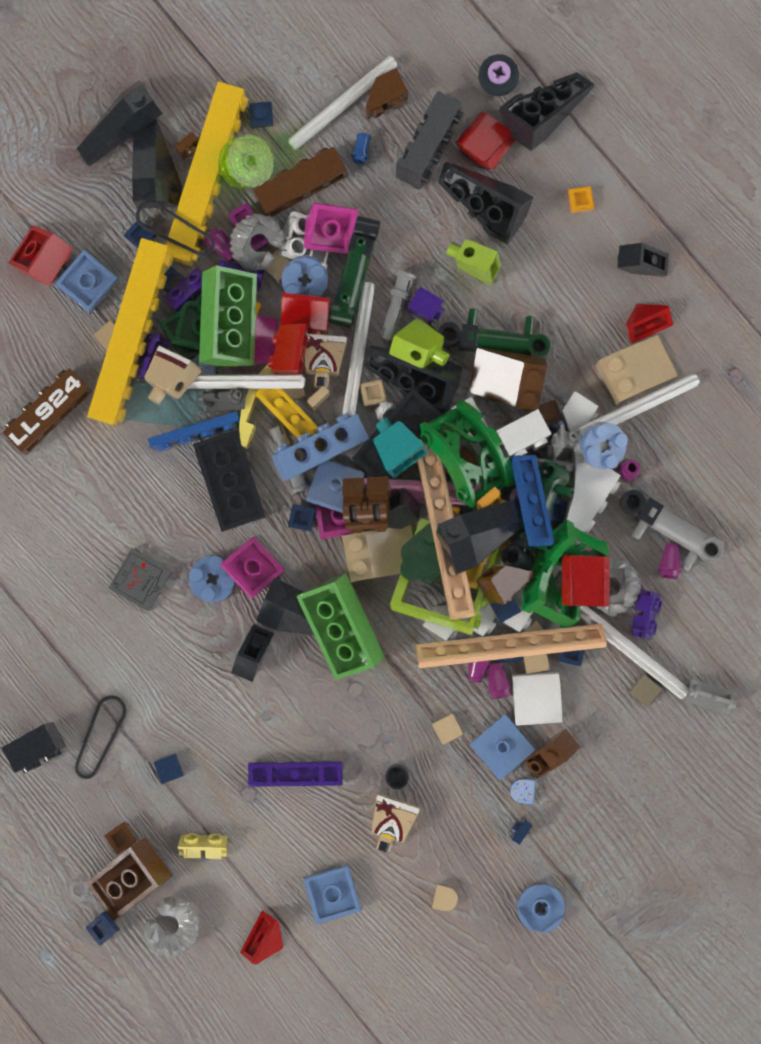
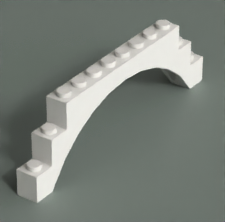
(590, 491)

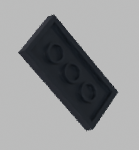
(411, 412)
(229, 480)

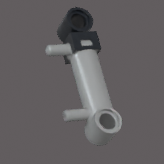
(654, 515)

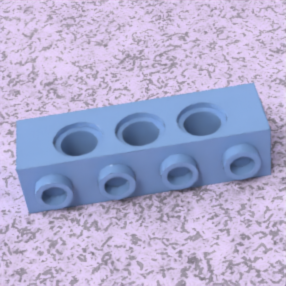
(352, 432)

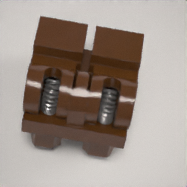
(368, 506)

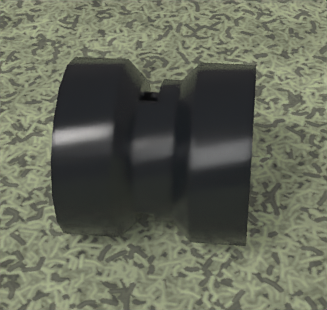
(399, 778)

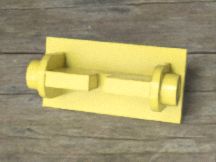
(213, 845)

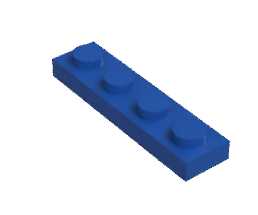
(184, 435)
(532, 500)

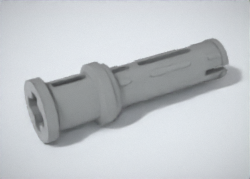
(400, 295)
(298, 482)

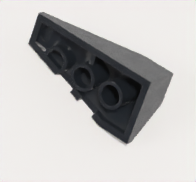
(539, 113)
(124, 118)
(153, 169)
(492, 202)
(434, 382)
(477, 534)
(282, 609)

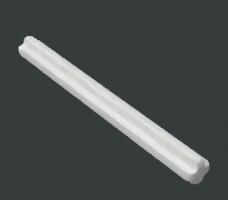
(340, 104)
(358, 348)
(248, 381)
(646, 402)
(635, 654)

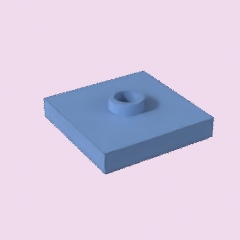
(87, 281)
(328, 484)
(502, 747)
(332, 894)

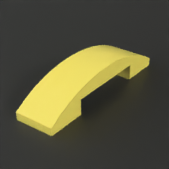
(246, 429)

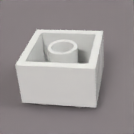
(524, 434)

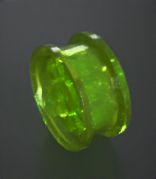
(246, 162)

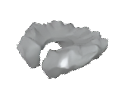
(241, 238)
(628, 591)
(187, 932)

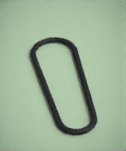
(182, 220)
(110, 741)

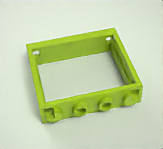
(398, 605)

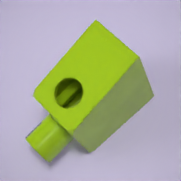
(476, 260)
(419, 345)

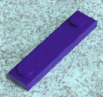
(295, 774)

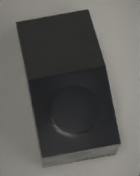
(642, 260)
(403, 509)
(252, 653)

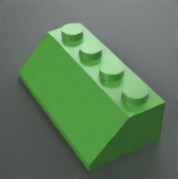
(227, 317)
(341, 627)

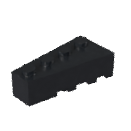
(429, 140)

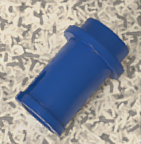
(360, 153)

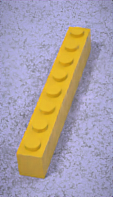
(204, 174)
(130, 331)

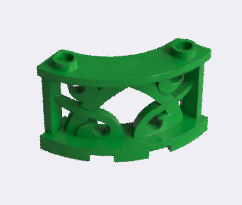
(461, 471)
(538, 592)

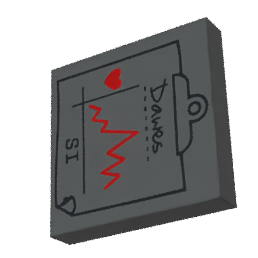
(140, 579)

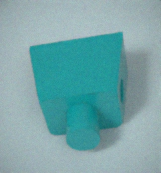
(398, 447)

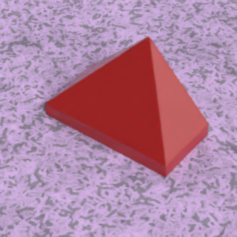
(647, 320)
(263, 939)

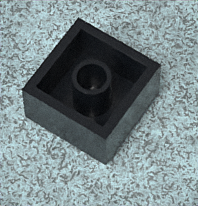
(37, 745)

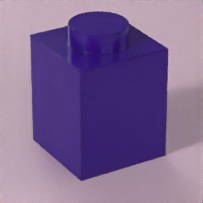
(426, 306)

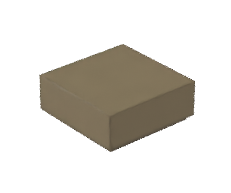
(645, 690)

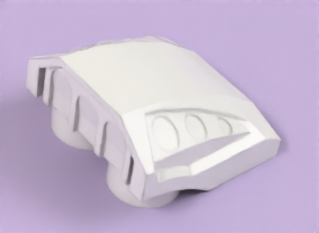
(293, 243)

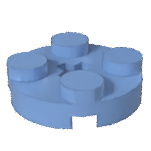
(305, 265)
(615, 448)
(199, 578)
(527, 904)

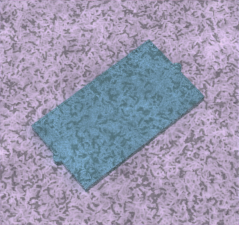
(169, 412)

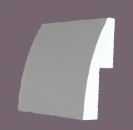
(537, 698)

